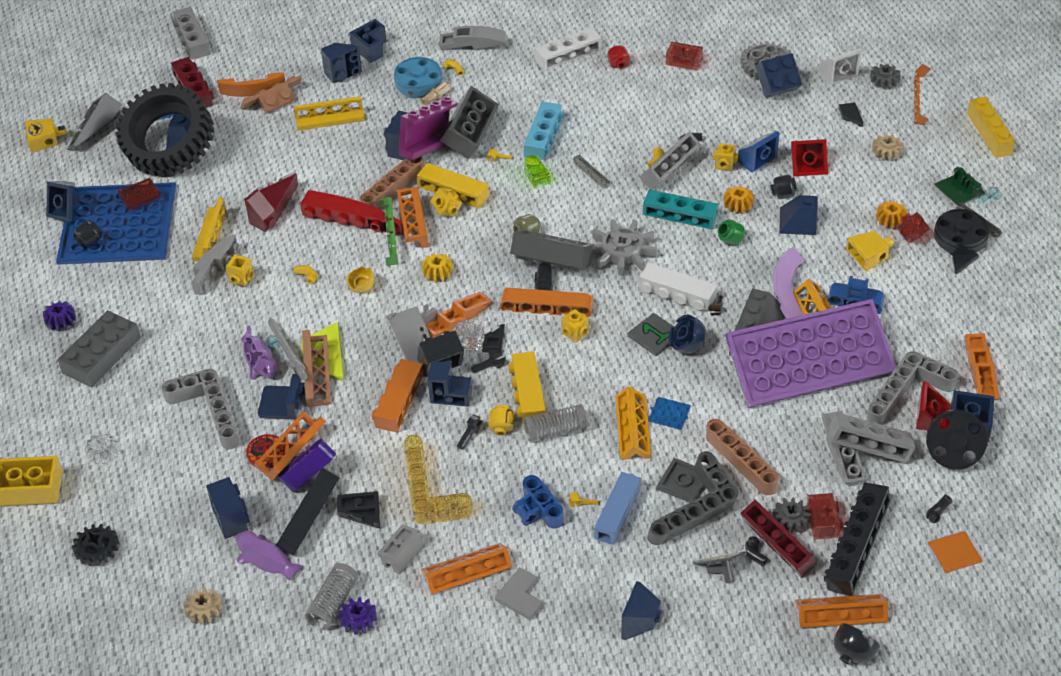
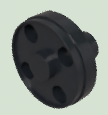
(961, 231)
(956, 439)

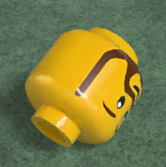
(501, 419)

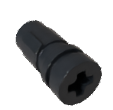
(543, 277)

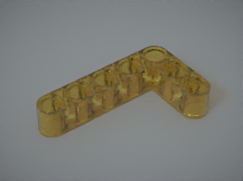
(425, 508)

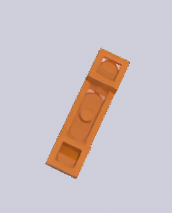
(249, 88)

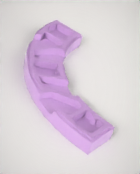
(782, 282)

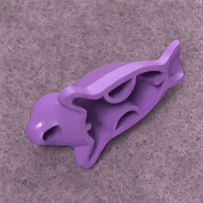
(258, 356)
(264, 554)

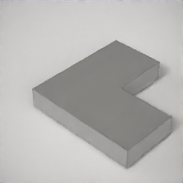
(515, 594)

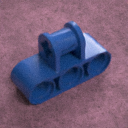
(854, 292)
(538, 504)

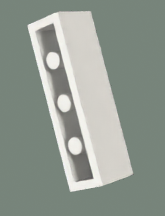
(677, 287)

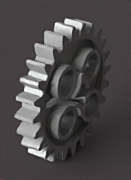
(758, 53)

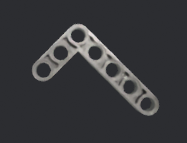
(910, 367)
(199, 384)

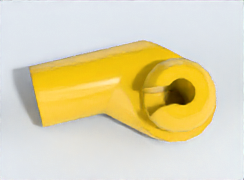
(455, 65)
(658, 152)
(311, 275)

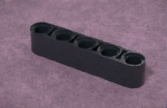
(307, 511)

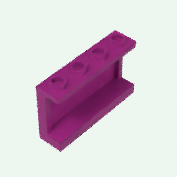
(424, 128)

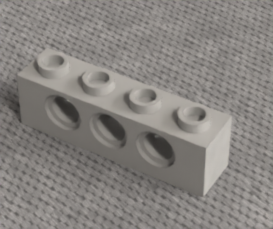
(191, 34)
(670, 160)
(871, 437)

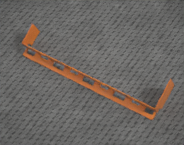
(921, 72)

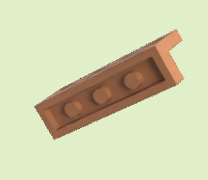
(310, 384)

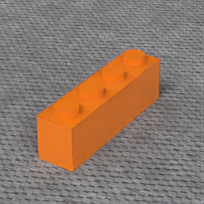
(398, 395)

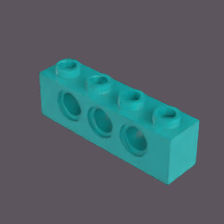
(680, 209)

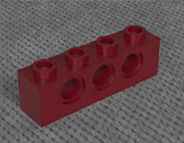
(188, 75)
(778, 538)

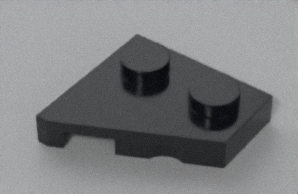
(360, 508)

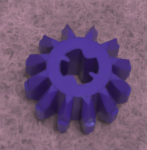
(59, 315)

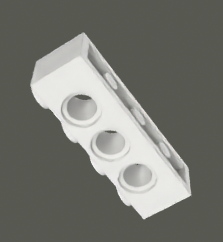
(568, 48)

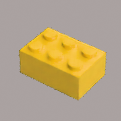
(30, 480)

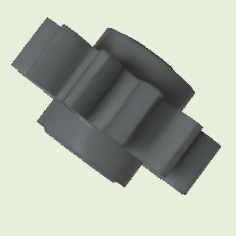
(885, 75)
(792, 514)

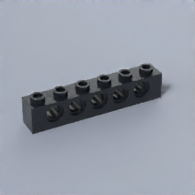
(857, 539)

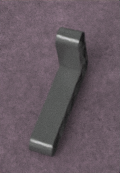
(714, 497)

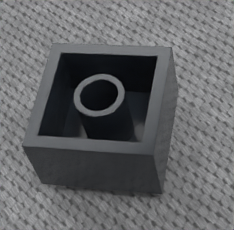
(440, 349)

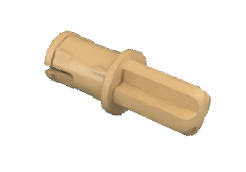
(435, 93)

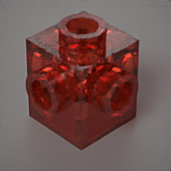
(912, 226)

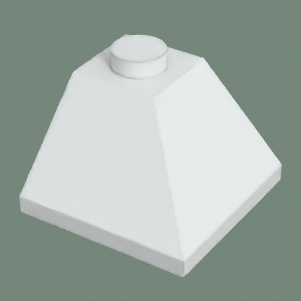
(841, 67)

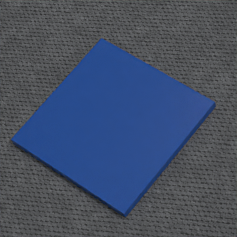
(125, 234)

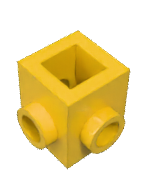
(727, 154)
(446, 202)
(239, 270)
(575, 325)

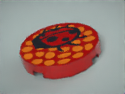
(259, 446)

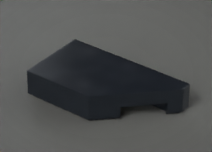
(850, 112)
(961, 261)
(494, 340)

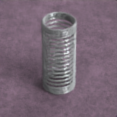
(531, 428)
(335, 575)

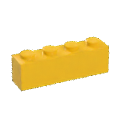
(991, 127)
(468, 189)
(527, 385)

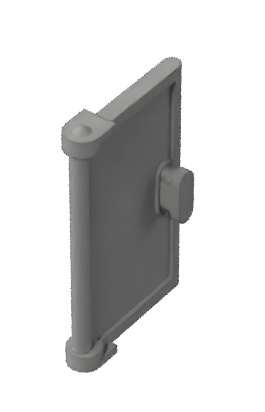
(407, 330)

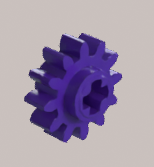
(357, 615)

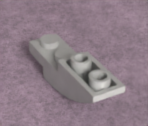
(477, 36)
(214, 259)
(845, 458)

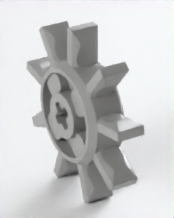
(623, 246)

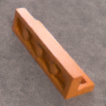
(416, 213)
(295, 446)
(467, 568)
(842, 609)

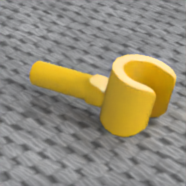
(494, 153)
(574, 497)

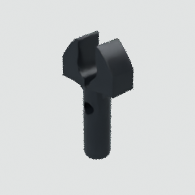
(492, 361)
(474, 424)

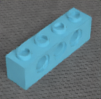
(543, 130)

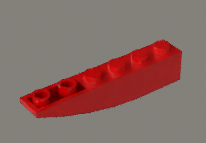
(346, 211)

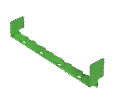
(393, 259)

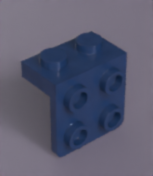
(282, 401)

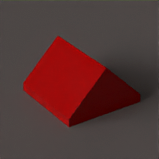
(930, 405)

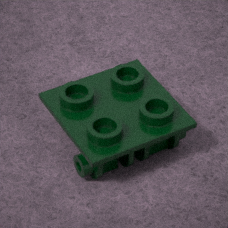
(960, 186)

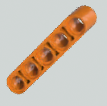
(545, 301)

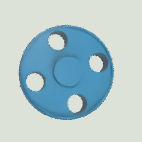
(417, 76)

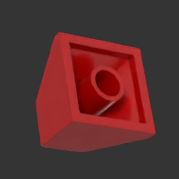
(809, 157)

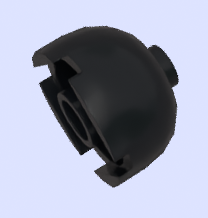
(854, 646)

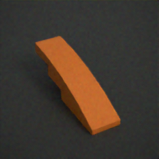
(460, 311)
(980, 365)

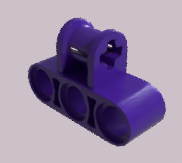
(306, 464)

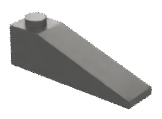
(98, 114)

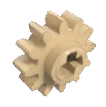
(887, 147)
(202, 605)

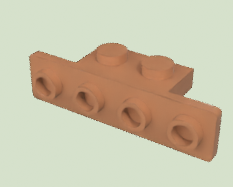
(275, 97)

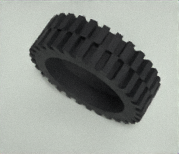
(146, 111)

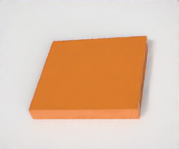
(955, 551)

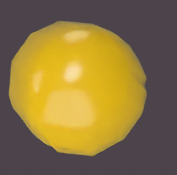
(361, 279)

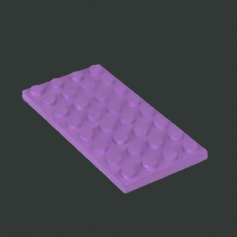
(810, 353)

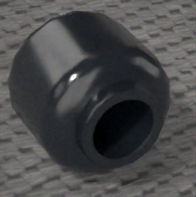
(784, 186)
(87, 234)

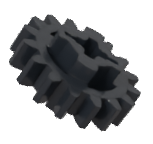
(95, 544)

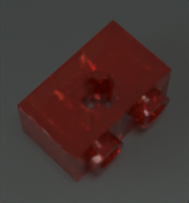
(684, 56)
(824, 516)

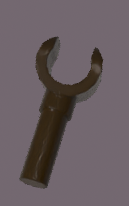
(716, 307)

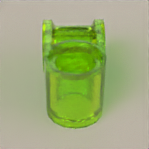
(536, 171)

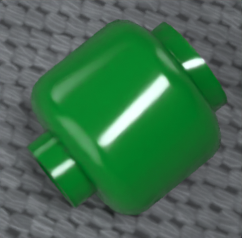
(731, 232)

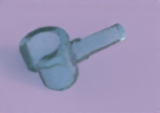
(992, 193)
(271, 339)

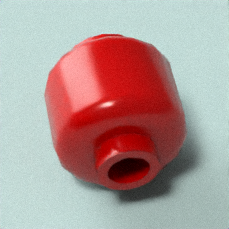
(618, 57)

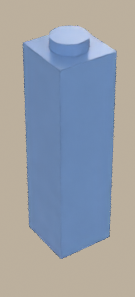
(617, 508)

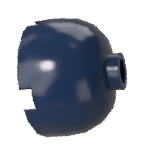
(687, 335)

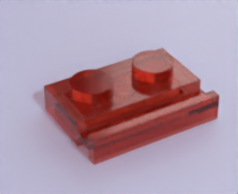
(139, 194)

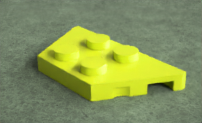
(334, 351)

